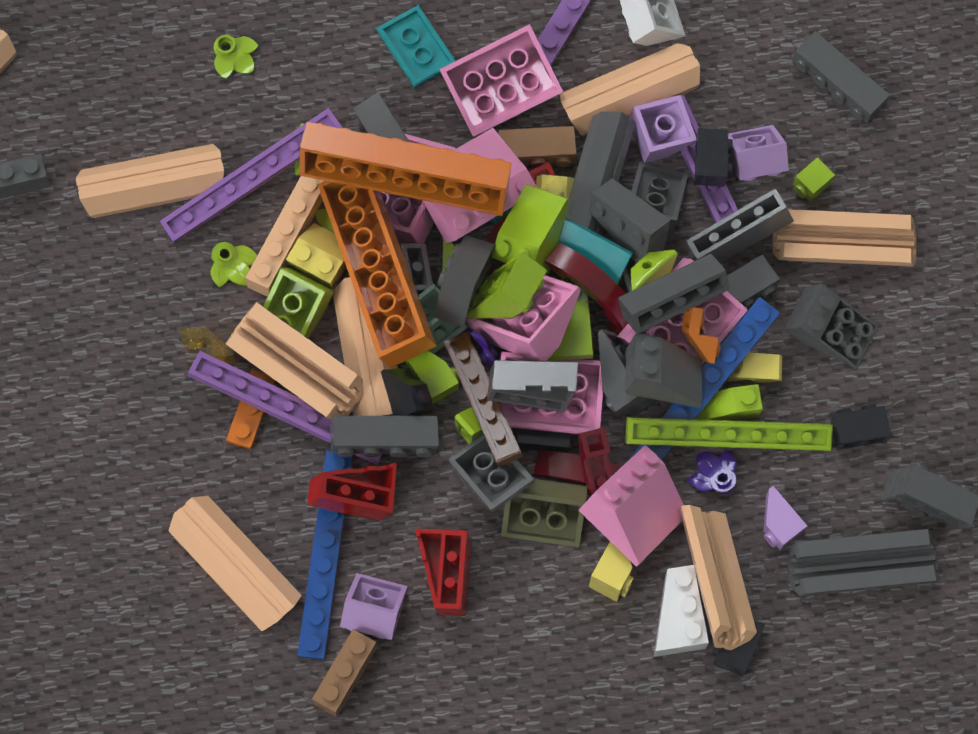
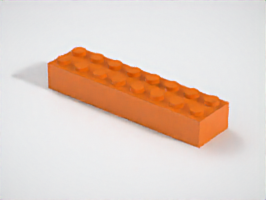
(404, 168)
(378, 272)

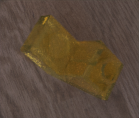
(197, 337)

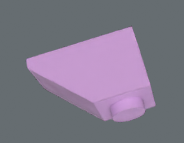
(780, 521)

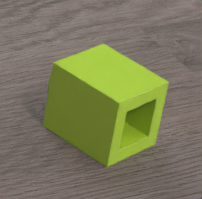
(813, 180)

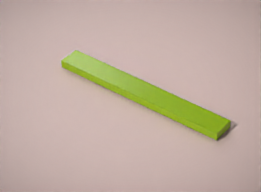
(728, 433)

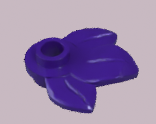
(487, 353)
(711, 470)

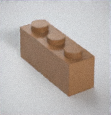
(542, 145)
(344, 673)

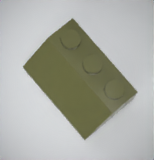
(546, 513)

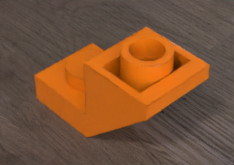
(705, 345)

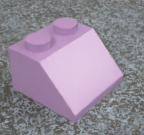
(662, 128)
(758, 153)
(373, 606)

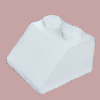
(652, 21)

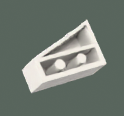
(681, 614)

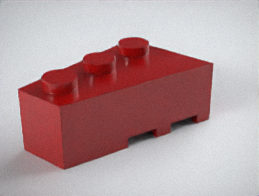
(355, 492)
(447, 568)

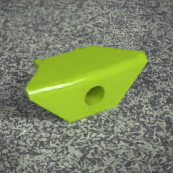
(652, 267)

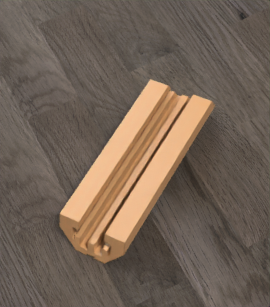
(644, 81)
(149, 180)
(847, 238)
(360, 352)
(296, 363)
(233, 561)
(719, 577)

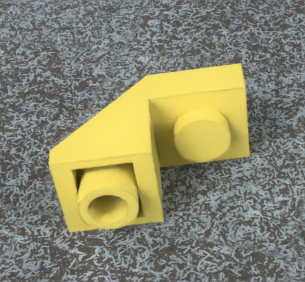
(759, 368)

